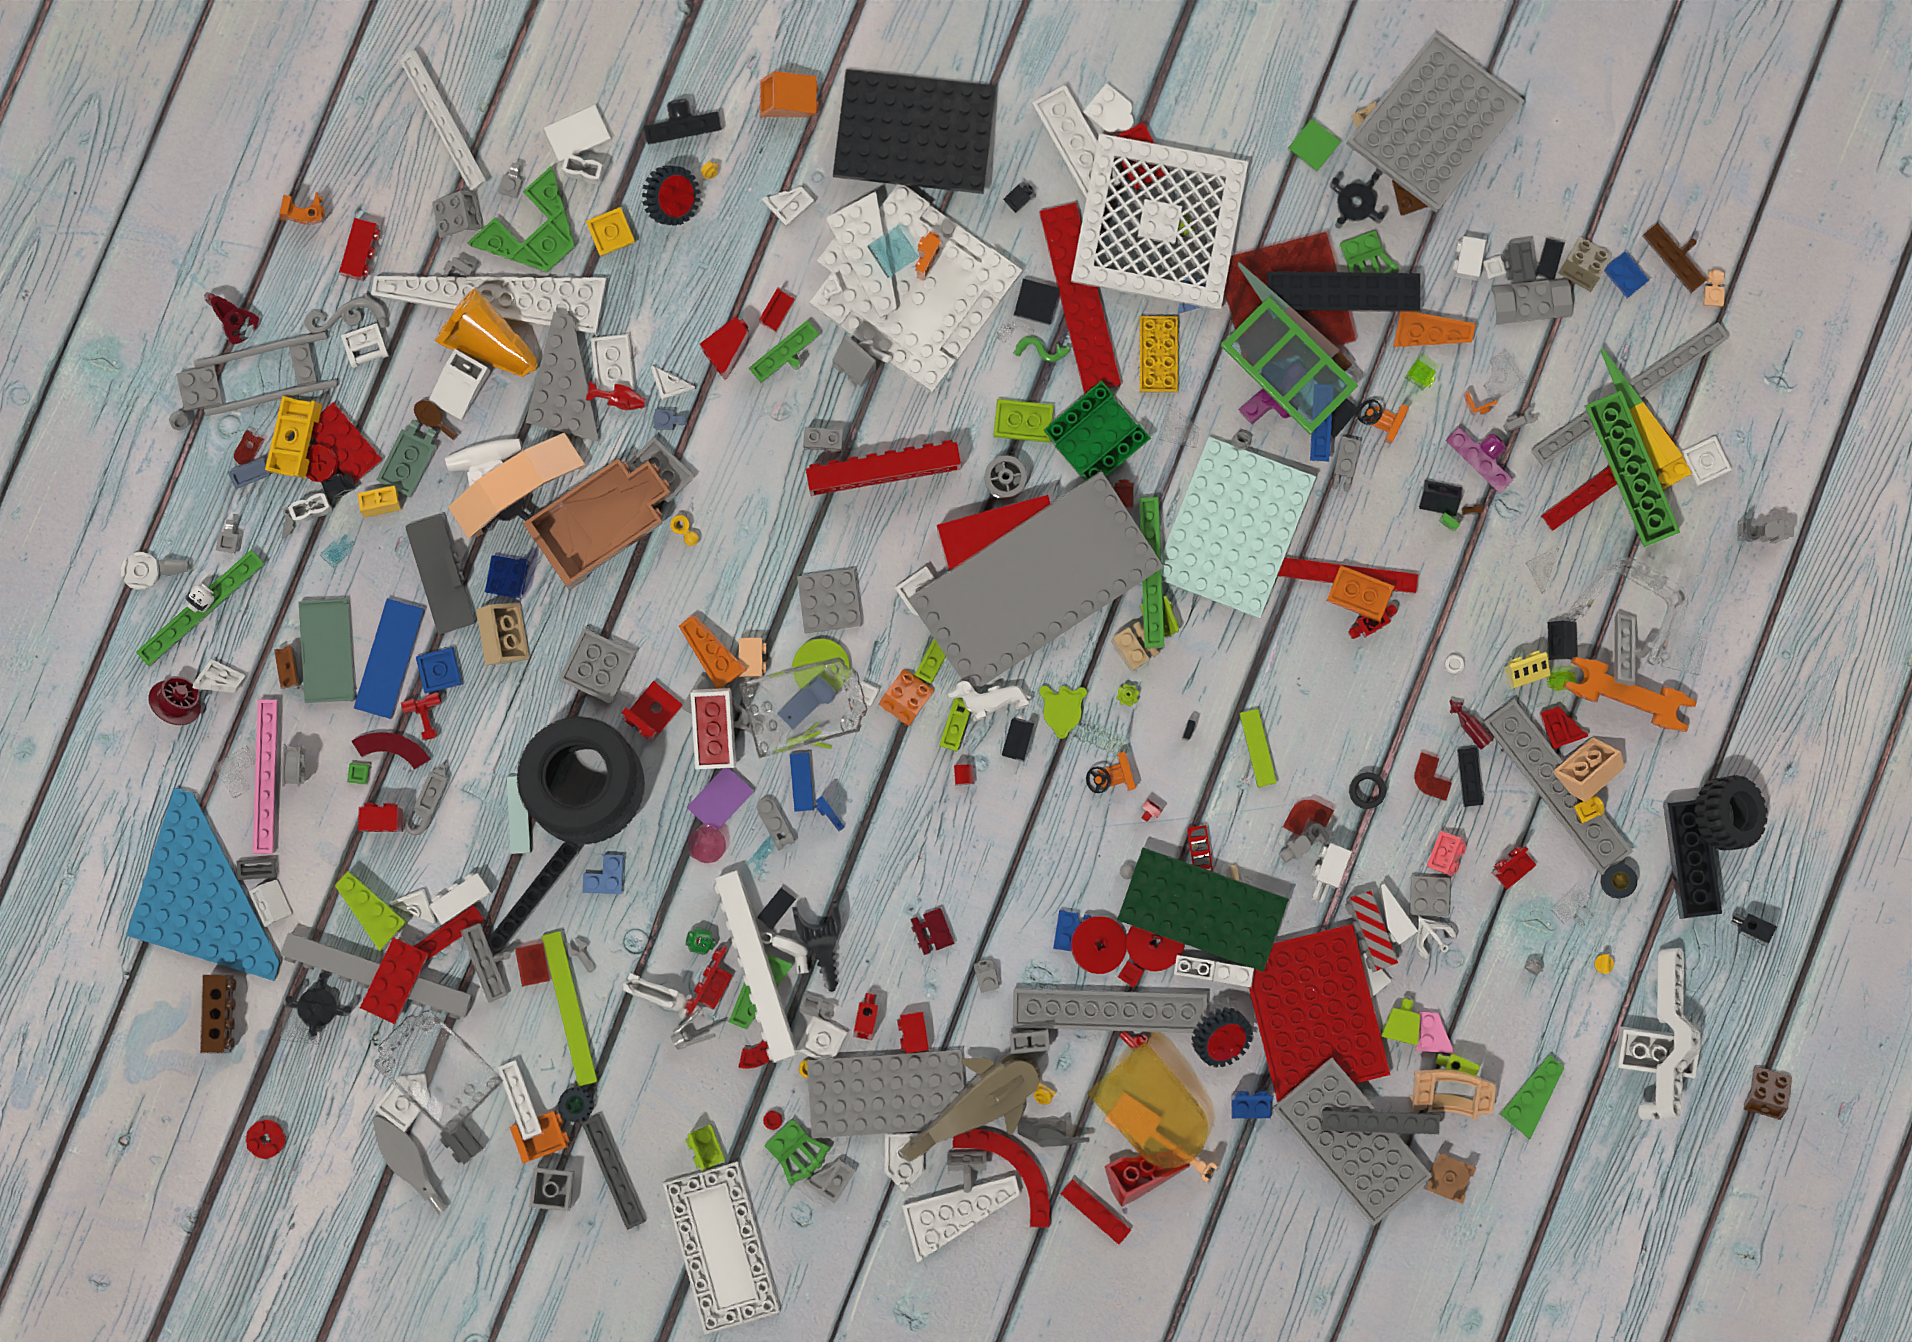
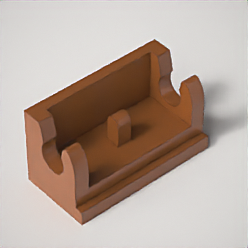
(287, 667)

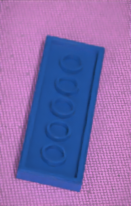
(388, 658)

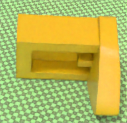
(1589, 809)

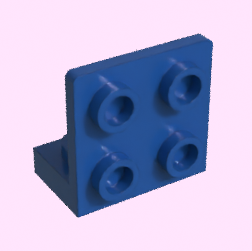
(1251, 1106)

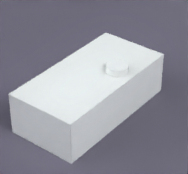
(1646, 1049)

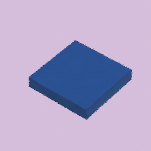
(439, 670)

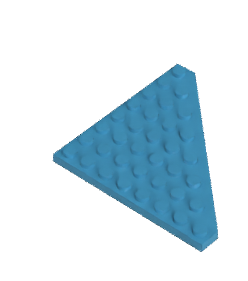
(195, 899)

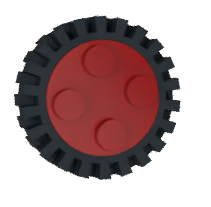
(671, 195)
(1222, 1037)

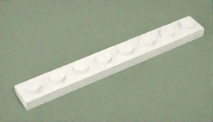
(443, 121)

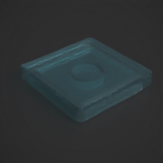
(892, 251)

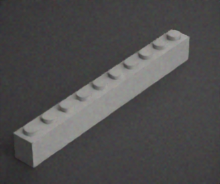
(357, 968)

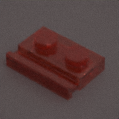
(532, 964)

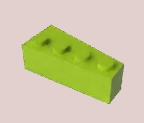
(372, 912)

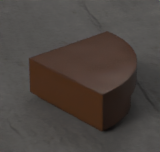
(1476, 509)

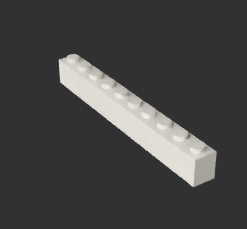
(756, 967)

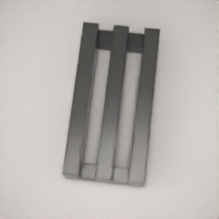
(273, 867)

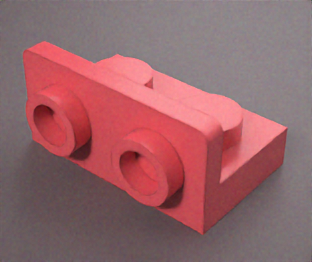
(1447, 853)

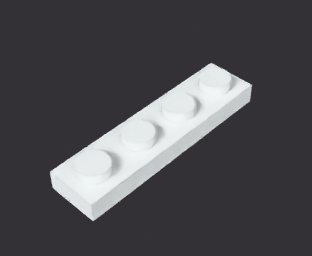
(520, 1100)

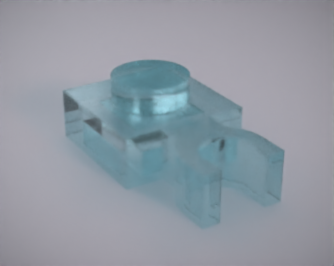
(336, 552)

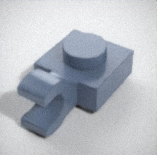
(666, 420)

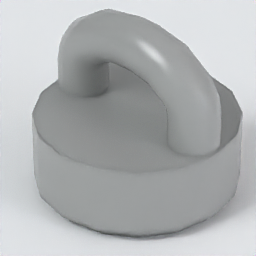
(179, 420)

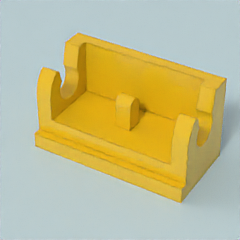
(379, 501)

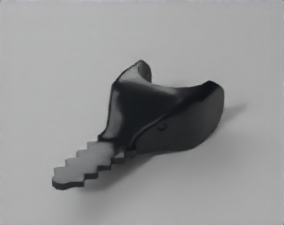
(821, 941)

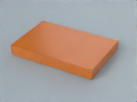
(1360, 593)

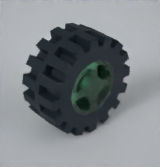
(569, 1105)

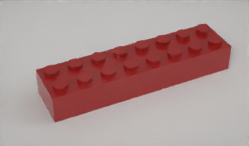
(883, 468)

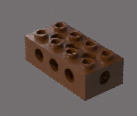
(209, 1021)

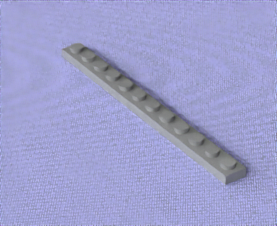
(1642, 385)

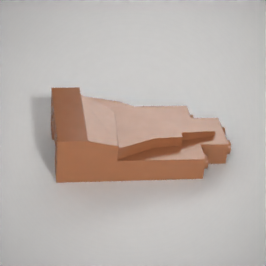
(599, 519)

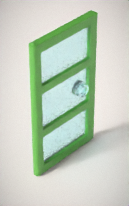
(1289, 365)

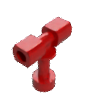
(422, 707)

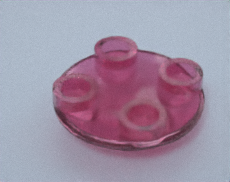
(706, 844)

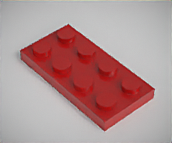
(352, 450)
(394, 980)

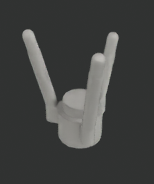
(683, 1039)

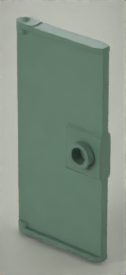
(326, 650)

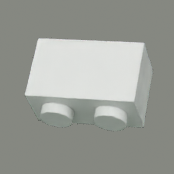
(1469, 258)

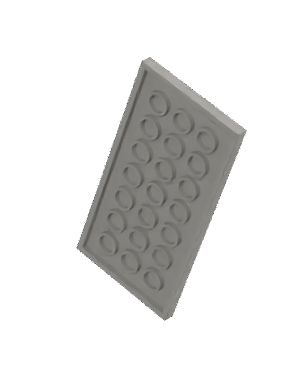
(882, 1092)
(1368, 1166)

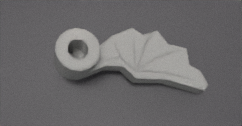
(288, 524)

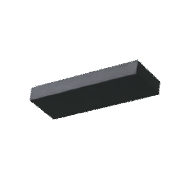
(1470, 777)

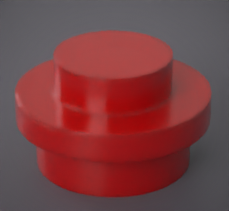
(772, 1120)

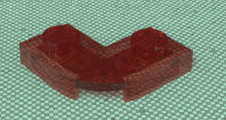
(1425, 778)
(1307, 810)

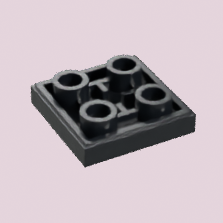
(1036, 301)

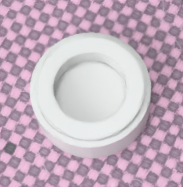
(1454, 664)

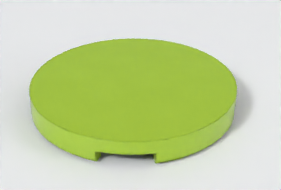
(817, 651)

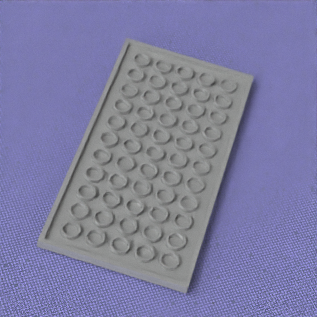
(1036, 582)

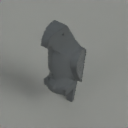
(1047, 1134)

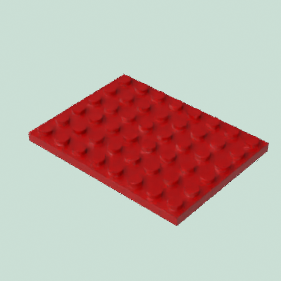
(1317, 1007)

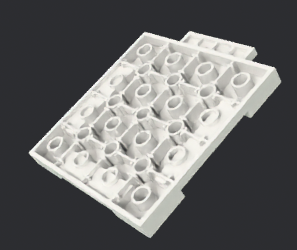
(932, 316)

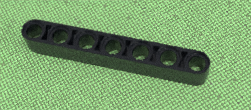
(524, 899)

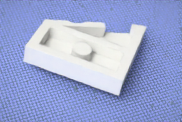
(218, 678)

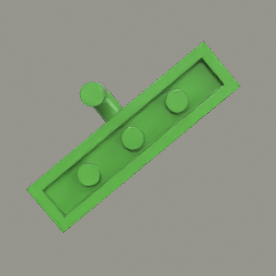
(784, 352)

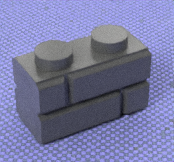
(1519, 263)
(462, 1144)

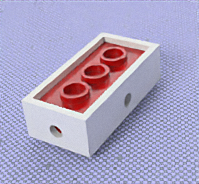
(713, 728)

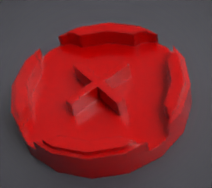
(322, 463)

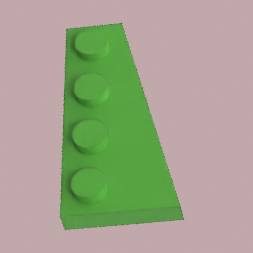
(744, 1010)
(1531, 1100)

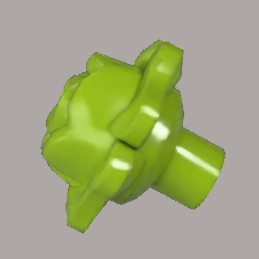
(1127, 695)

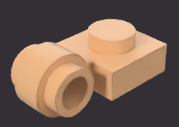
(1713, 294)

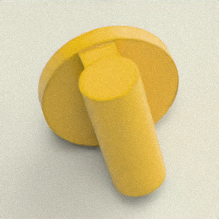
(1604, 964)
(1043, 1094)

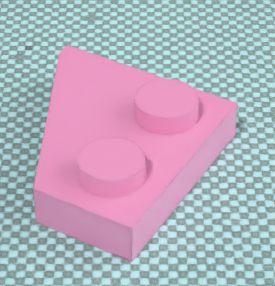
(1432, 1034)

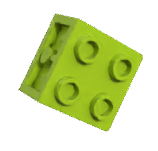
(705, 1147)

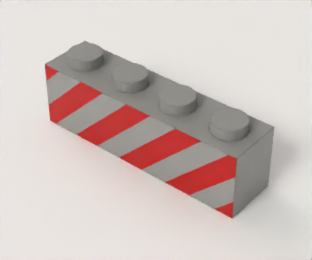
(1371, 931)

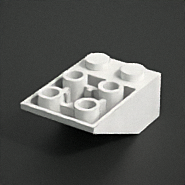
(458, 384)

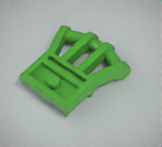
(1366, 248)
(787, 1142)

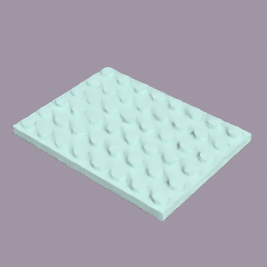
(1235, 527)

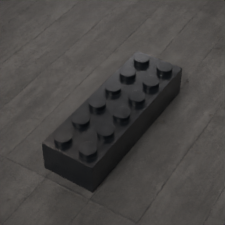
(1691, 862)

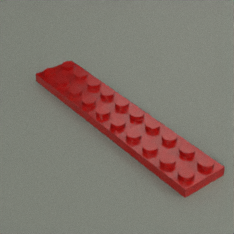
(1079, 301)

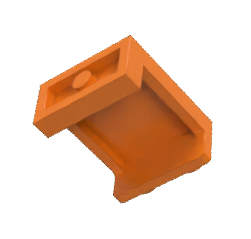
(543, 1144)

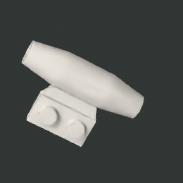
(483, 457)

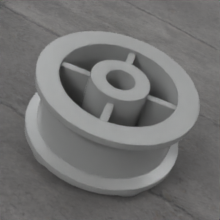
(1003, 488)

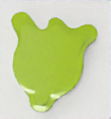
(1063, 709)

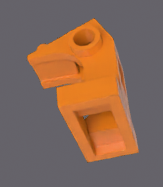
(292, 213)

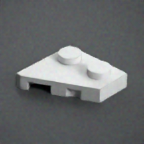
(789, 205)

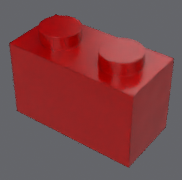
(914, 1032)

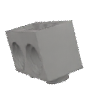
(823, 439)
(1029, 1041)

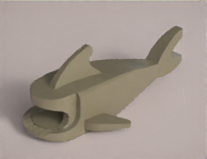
(994, 1093)

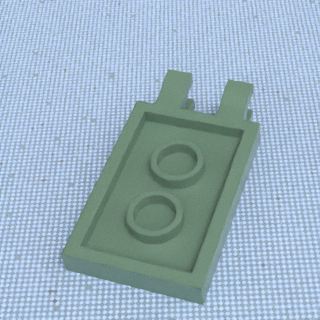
(408, 459)

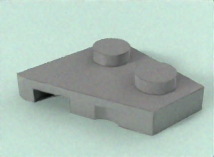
(831, 1180)

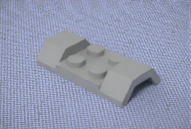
(1533, 301)

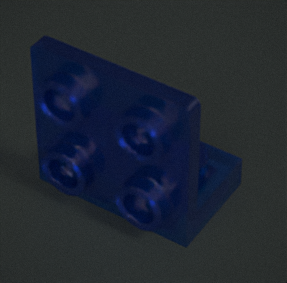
(507, 576)

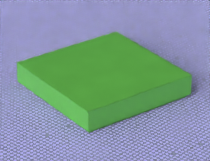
(1314, 145)

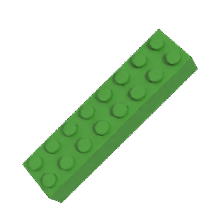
(1632, 468)

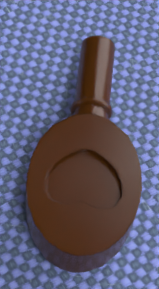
(431, 417)

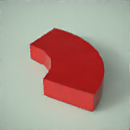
(754, 1057)

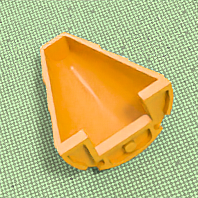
(486, 336)

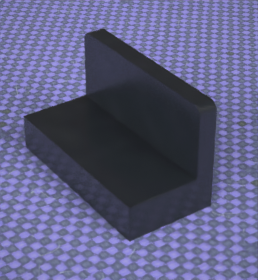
(1440, 497)
(1562, 640)
(1017, 740)

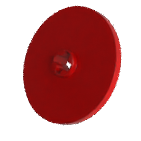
(1086, 952)
(1146, 955)

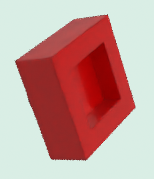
(1130, 974)

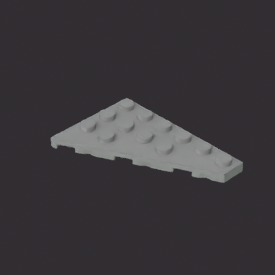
(562, 384)

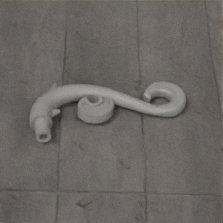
(352, 320)

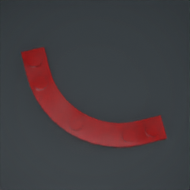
(1020, 1160)

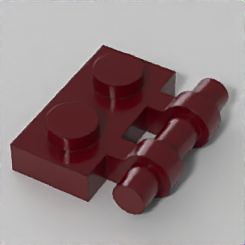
(938, 930)

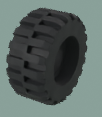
(1747, 808)

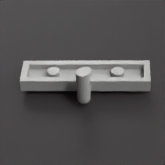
(1625, 649)
(485, 962)

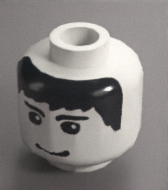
(200, 598)

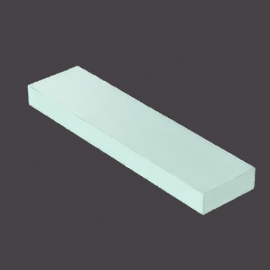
(518, 820)

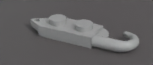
(428, 799)

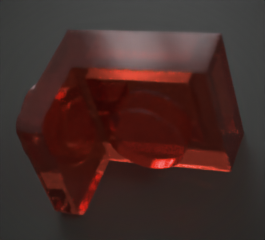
(1124, 490)

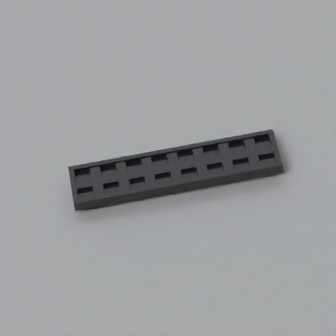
(1347, 291)

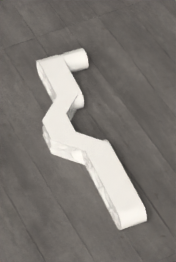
(1686, 1038)

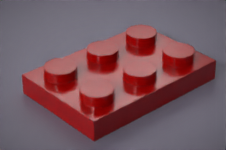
(1141, 134)

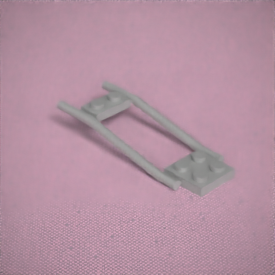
(201, 388)

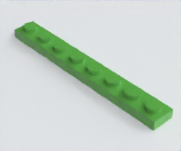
(1153, 584)
(188, 619)

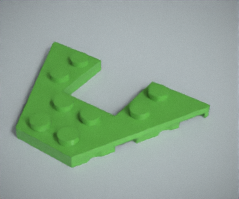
(544, 246)

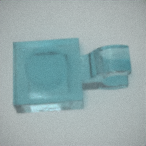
(763, 852)

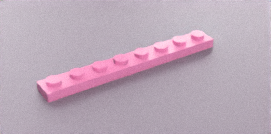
(265, 776)

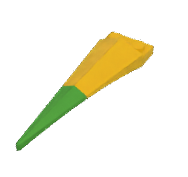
(1663, 453)

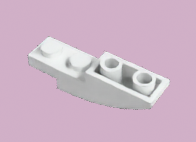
(1214, 971)

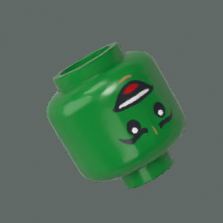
(700, 941)

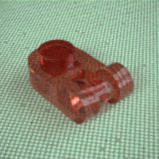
(243, 453)

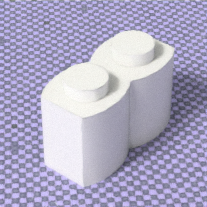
(577, 168)
(305, 510)

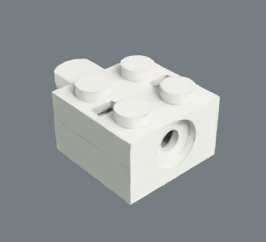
(1330, 869)

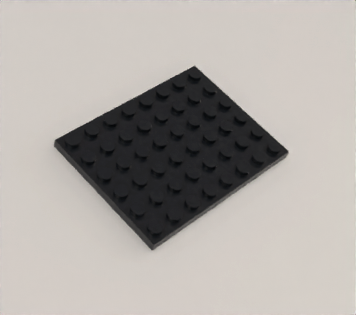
(914, 131)

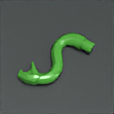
(1024, 342)

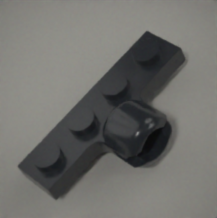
(681, 124)

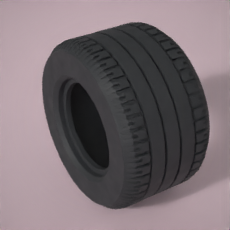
(604, 814)

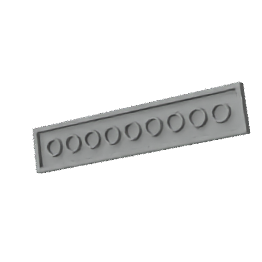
(1537, 762)
(1108, 1010)

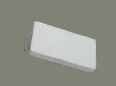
(270, 902)

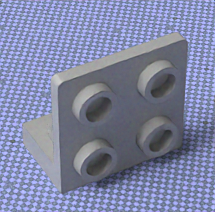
(457, 213)

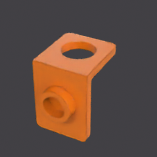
(1483, 409)

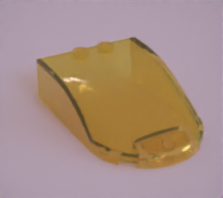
(1152, 1109)

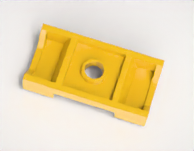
(290, 456)

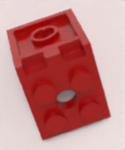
(651, 723)

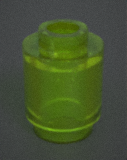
(1557, 680)

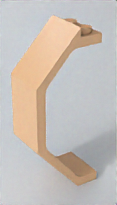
(513, 482)

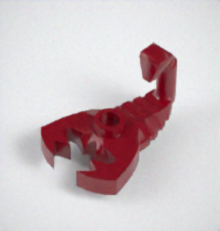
(230, 316)

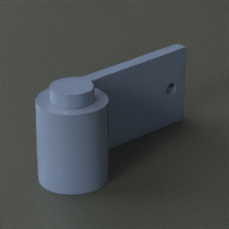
(806, 700)

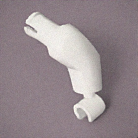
(794, 948)

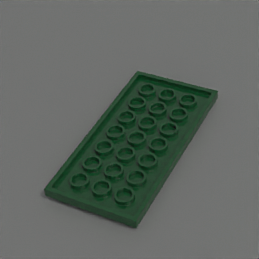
(1202, 909)

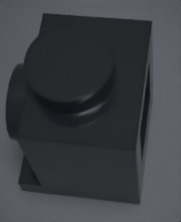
(338, 486)

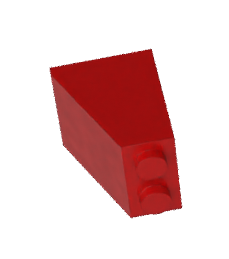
(726, 345)

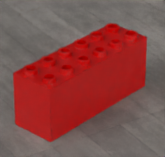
(972, 533)

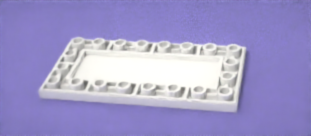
(721, 1247)

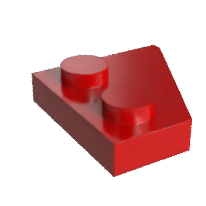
(1561, 728)

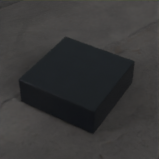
(1188, 730)

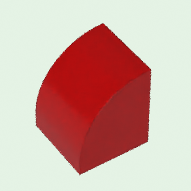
(963, 774)

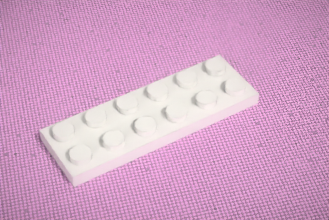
(1070, 135)

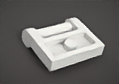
(363, 339)

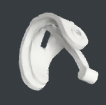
(1428, 927)

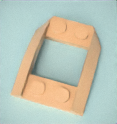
(1425, 1099)

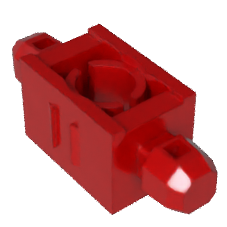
(1355, 632)

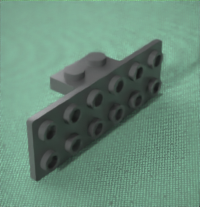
(440, 574)

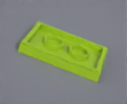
(1022, 420)

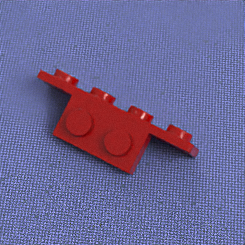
(712, 986)

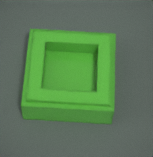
(1449, 522)
(358, 773)

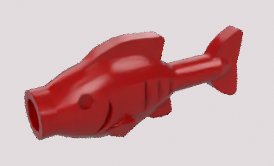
(621, 397)

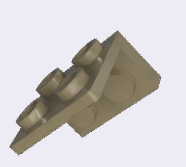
(1585, 264)

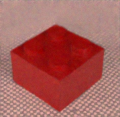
(380, 819)

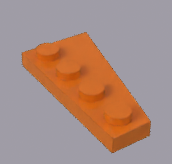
(1426, 329)
(712, 654)

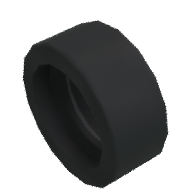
(1371, 776)

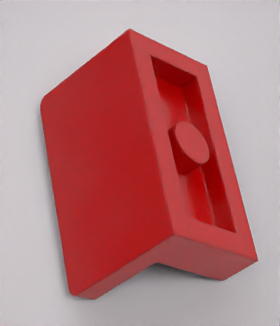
(776, 310)

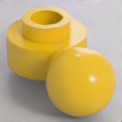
(690, 537)

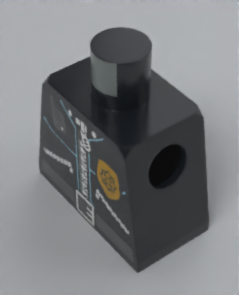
(1763, 930)

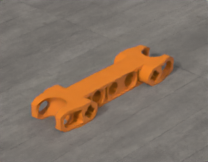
(1661, 705)

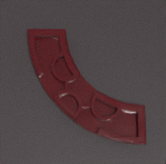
(394, 744)

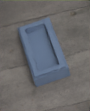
(248, 473)

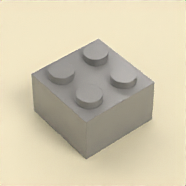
(551, 1189)

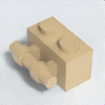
(1130, 649)

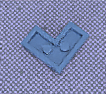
(610, 881)

